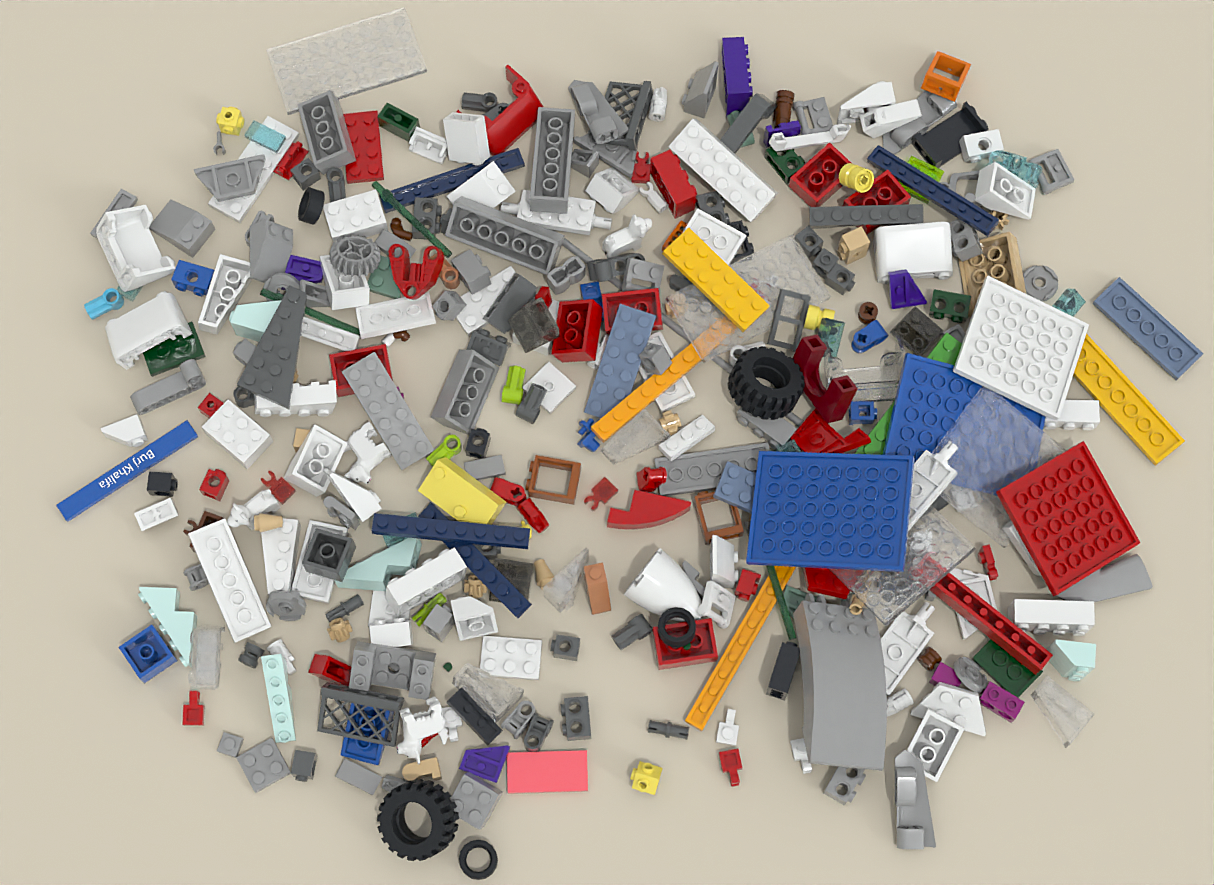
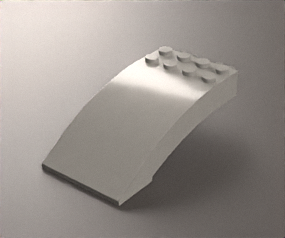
(842, 684)

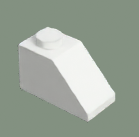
(127, 432)

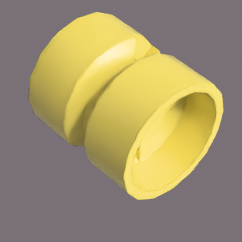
(856, 177)
(815, 316)

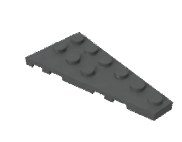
(275, 358)

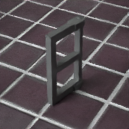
(782, 293)

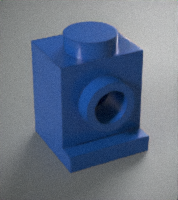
(865, 407)

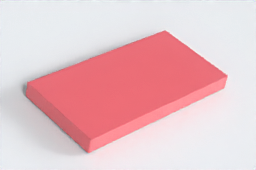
(547, 772)

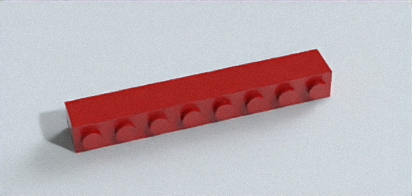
(992, 623)

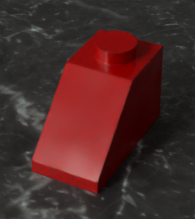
(330, 669)

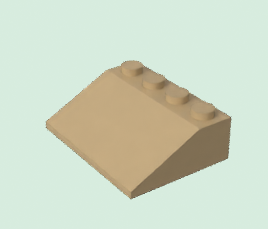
(998, 260)

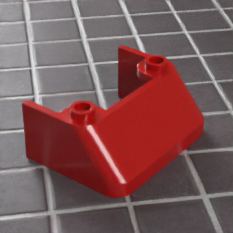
(516, 118)

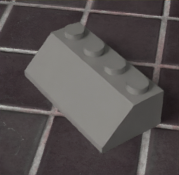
(465, 391)

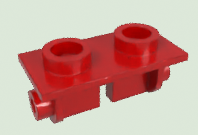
(292, 158)

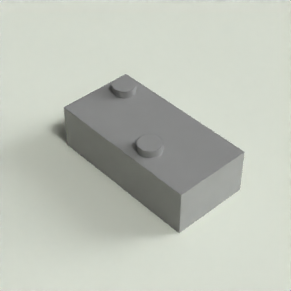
(326, 132)

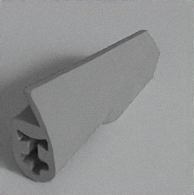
(932, 109)
(598, 113)
(1111, 581)
(912, 804)

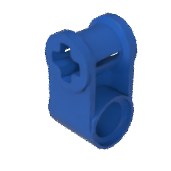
(871, 335)

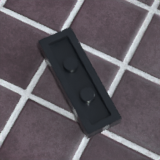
(474, 716)

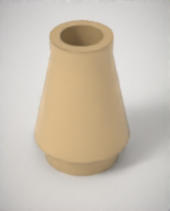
(267, 522)
(543, 573)

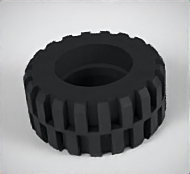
(755, 396)
(398, 834)

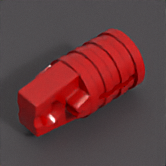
(533, 515)

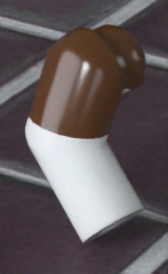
(391, 337)

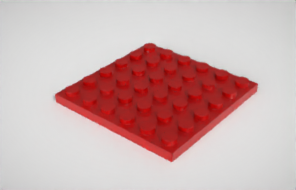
(1068, 518)

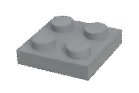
(263, 765)

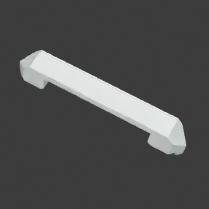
(836, 134)

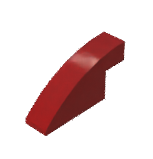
(647, 511)

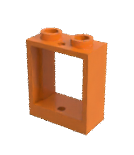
(949, 87)

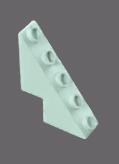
(377, 570)
(175, 623)
(279, 697)

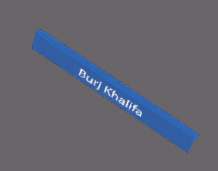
(127, 471)

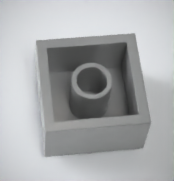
(475, 800)

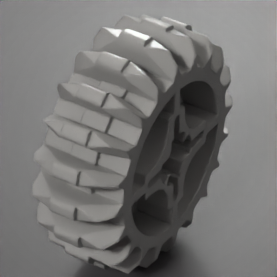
(355, 255)

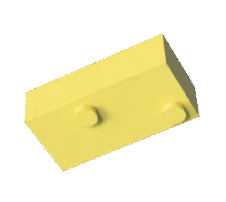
(461, 494)

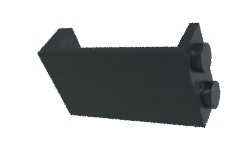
(942, 141)

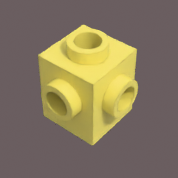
(230, 121)
(646, 777)

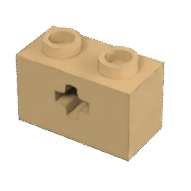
(853, 246)

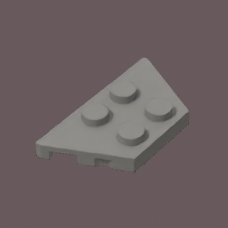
(615, 155)
(232, 178)

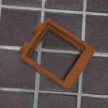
(560, 464)
(725, 533)

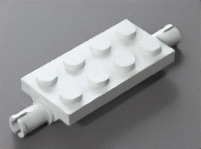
(579, 216)
(930, 478)
(904, 643)

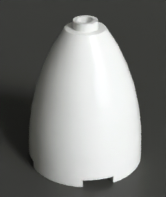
(664, 586)

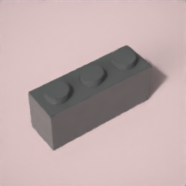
(509, 302)

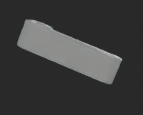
(169, 389)

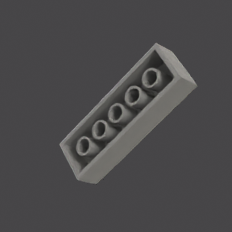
(552, 160)
(504, 235)

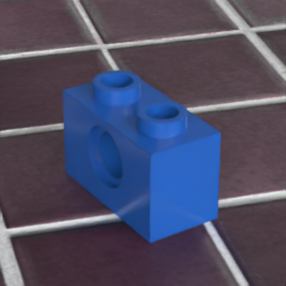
(186, 271)

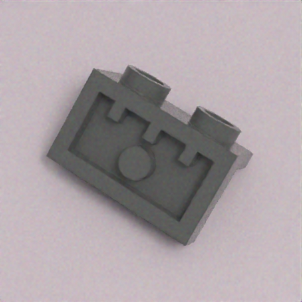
(489, 346)

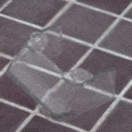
(873, 383)

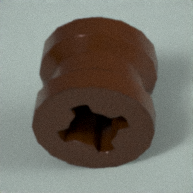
(867, 317)
(929, 659)

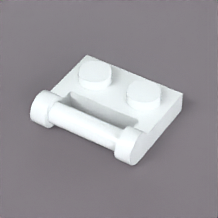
(720, 599)

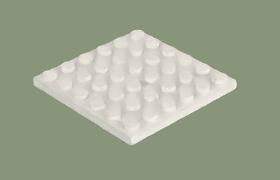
(1021, 348)

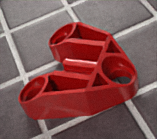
(421, 276)

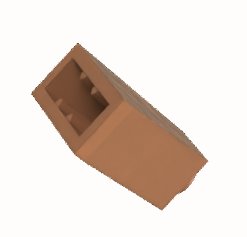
(597, 588)

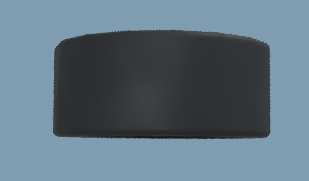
(311, 205)
(676, 613)
(493, 859)

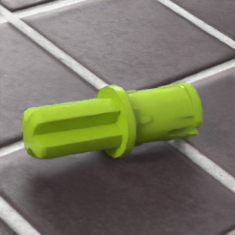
(425, 611)

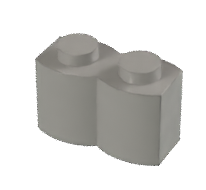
(563, 276)

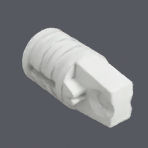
(658, 105)
(600, 350)
(280, 648)
(898, 702)

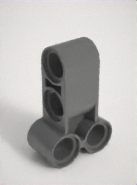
(604, 269)

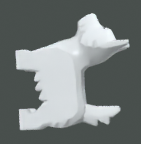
(627, 238)
(367, 453)
(260, 503)
(421, 726)

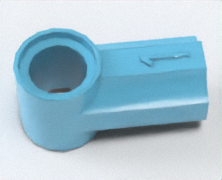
(103, 305)

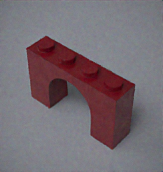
(829, 402)

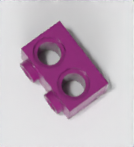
(1001, 702)

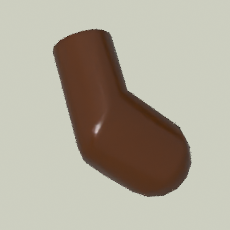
(398, 230)

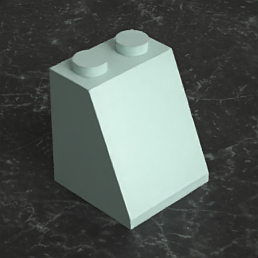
(253, 319)

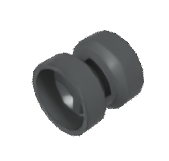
(248, 659)

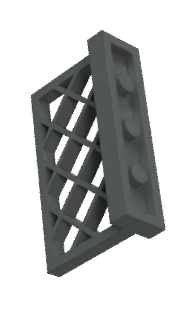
(641, 105)
(360, 697)

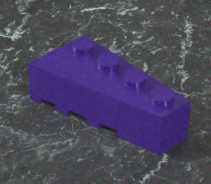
(736, 74)

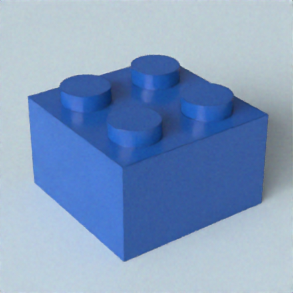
(148, 654)

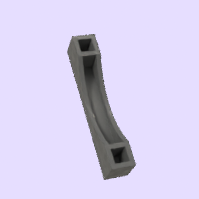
(865, 215)

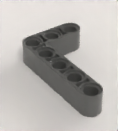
(746, 122)

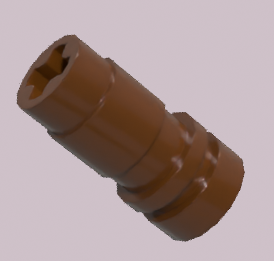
(784, 104)

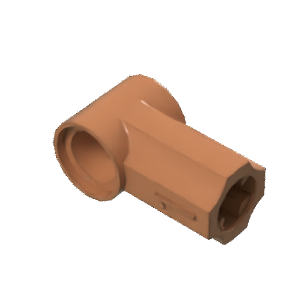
(446, 271)

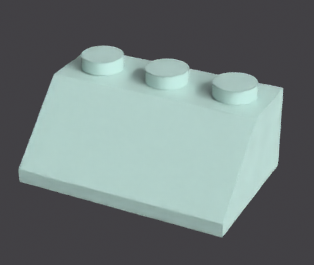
(1072, 658)

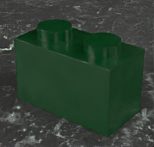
(398, 121)

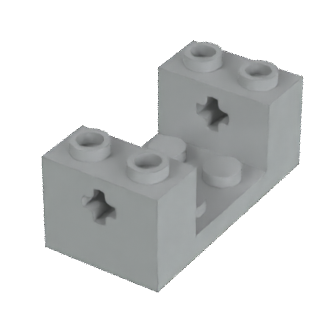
(372, 663)

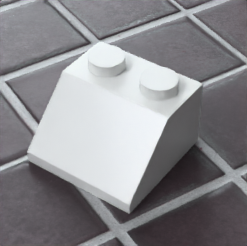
(612, 190)
(473, 618)

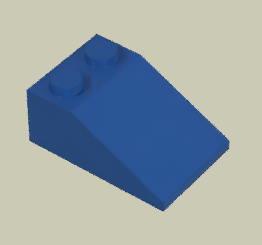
(364, 750)

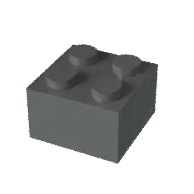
(329, 555)

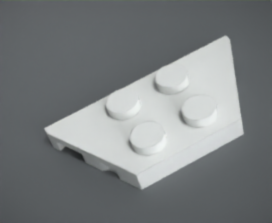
(981, 586)
(955, 704)

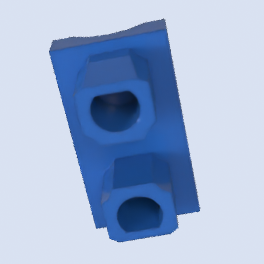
(588, 439)

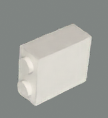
(466, 138)

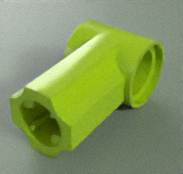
(513, 389)
(443, 450)

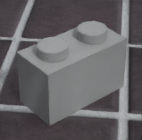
(471, 271)
(439, 622)

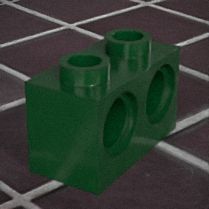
(781, 163)
(950, 300)

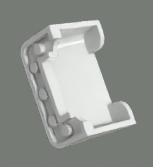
(913, 247)
(131, 248)
(145, 328)

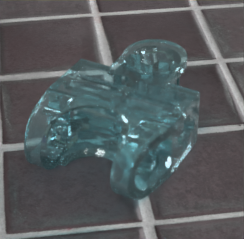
(1021, 169)

